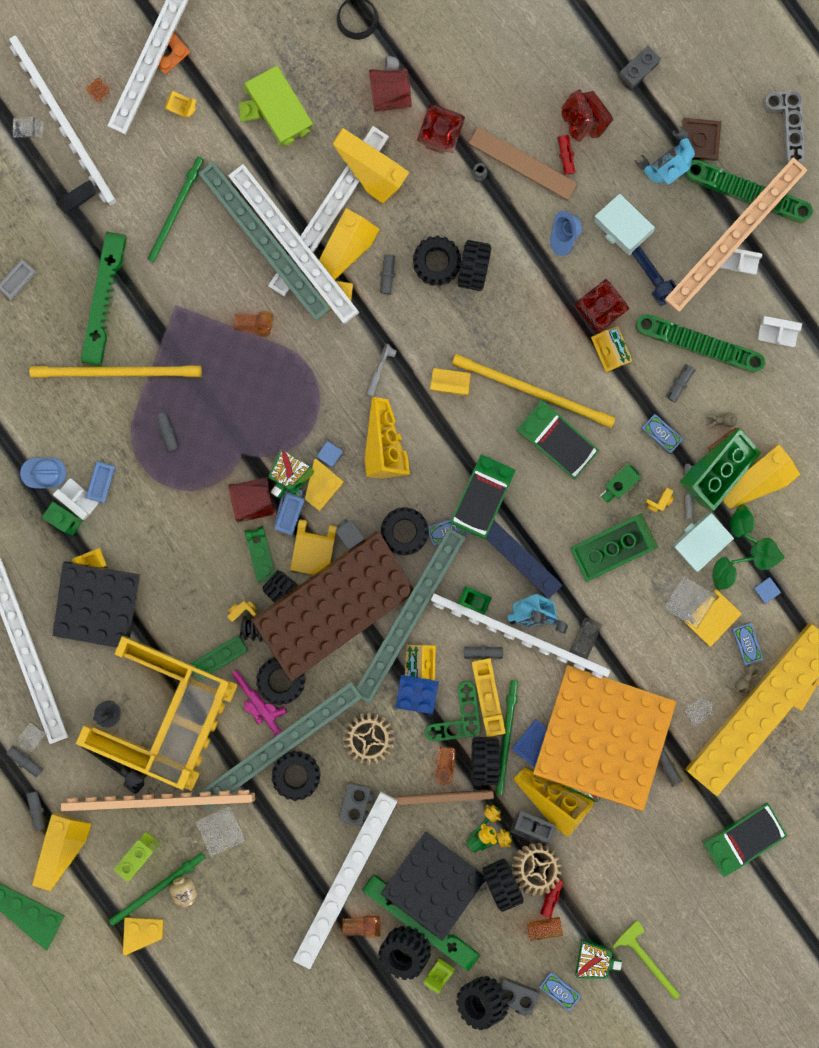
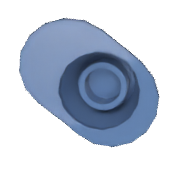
(565, 232)
(43, 473)

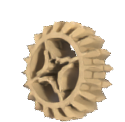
(352, 733)
(545, 883)

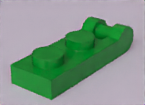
(260, 554)

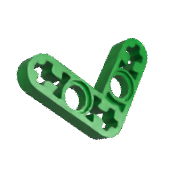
(461, 724)

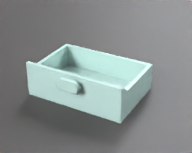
(623, 224)
(702, 541)

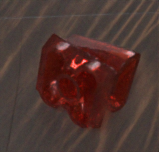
(390, 89)
(585, 115)
(440, 129)
(601, 306)
(251, 499)

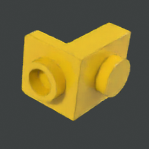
(180, 105)
(665, 499)
(92, 558)
(236, 610)

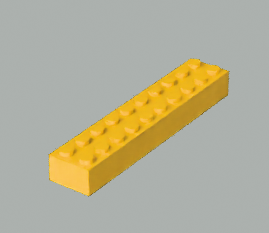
(758, 713)

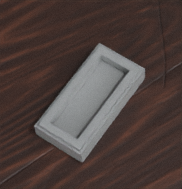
(17, 279)

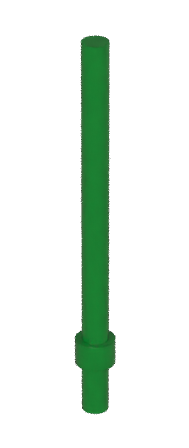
(192, 176)
(511, 700)
(187, 867)

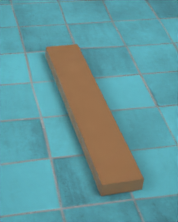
(522, 163)
(444, 797)

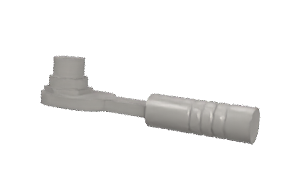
(387, 351)
(688, 498)

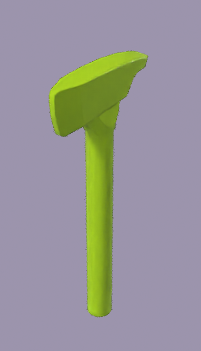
(628, 938)

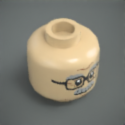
(183, 891)

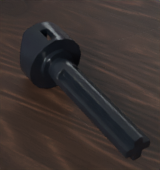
(107, 714)
(131, 776)

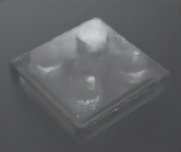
(690, 602)
(220, 831)

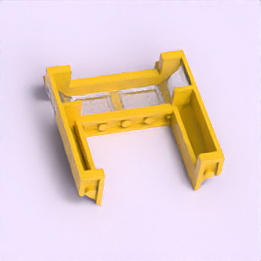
(183, 728)

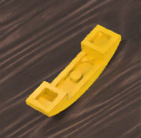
(488, 697)

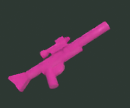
(258, 706)

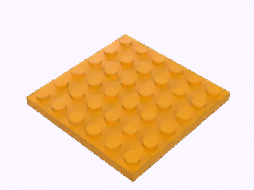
(604, 738)

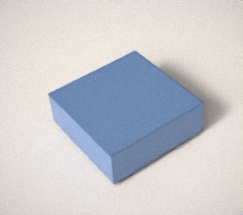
(329, 454)
(767, 590)

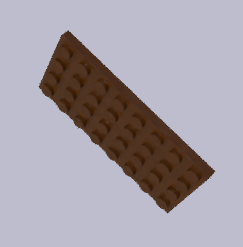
(333, 606)

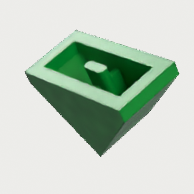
(474, 600)

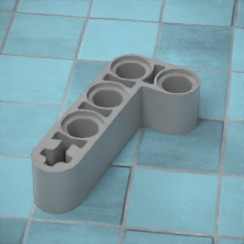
(788, 129)

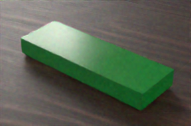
(221, 655)

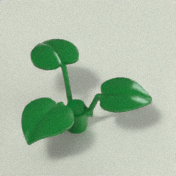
(764, 552)

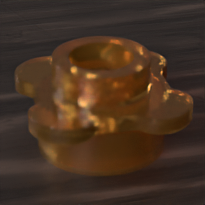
(98, 94)

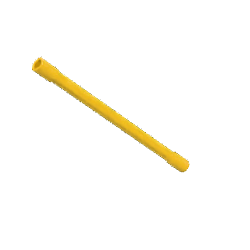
(45, 371)
(597, 416)

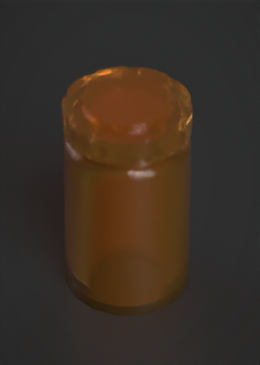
(544, 928)

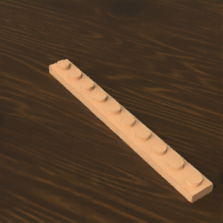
(735, 235)
(166, 799)

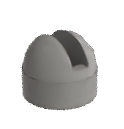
(391, 63)

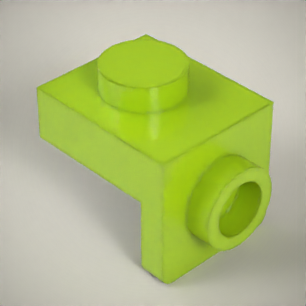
(249, 112)
(438, 975)

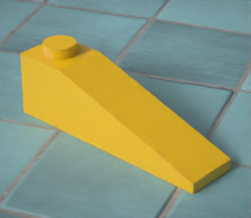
(374, 170)
(347, 243)
(383, 448)
(765, 476)
(556, 803)
(61, 845)

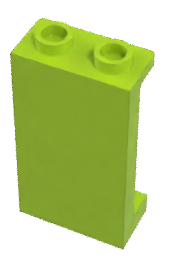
(279, 106)
(137, 856)

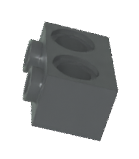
(639, 67)
(349, 533)
(351, 802)
(532, 828)
(519, 991)

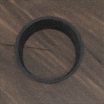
(357, 36)
(77, 197)

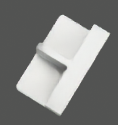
(742, 262)
(778, 331)
(75, 499)

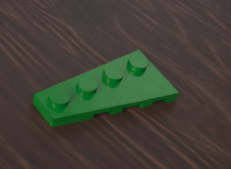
(30, 916)

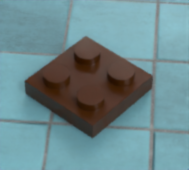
(704, 137)

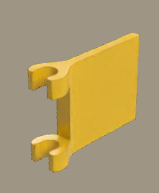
(311, 550)

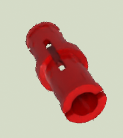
(566, 154)
(551, 899)

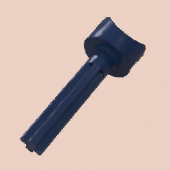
(662, 288)

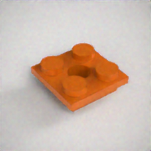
(179, 52)

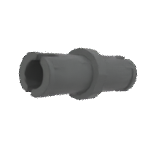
(479, 177)
(387, 274)
(680, 383)
(166, 431)
(483, 652)
(24, 761)
(669, 769)
(36, 811)

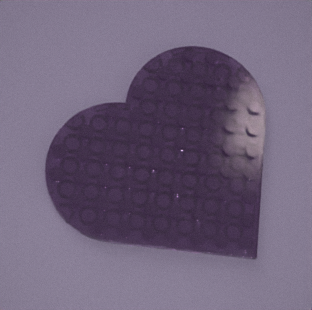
(246, 402)

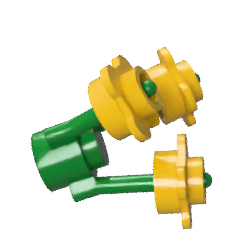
(485, 838)

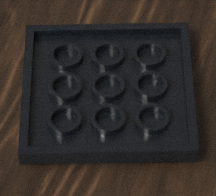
(95, 604)
(433, 886)

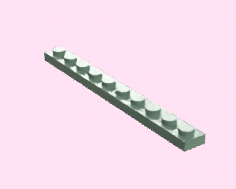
(264, 241)
(410, 614)
(285, 741)

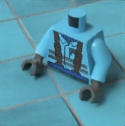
(671, 164)
(536, 611)

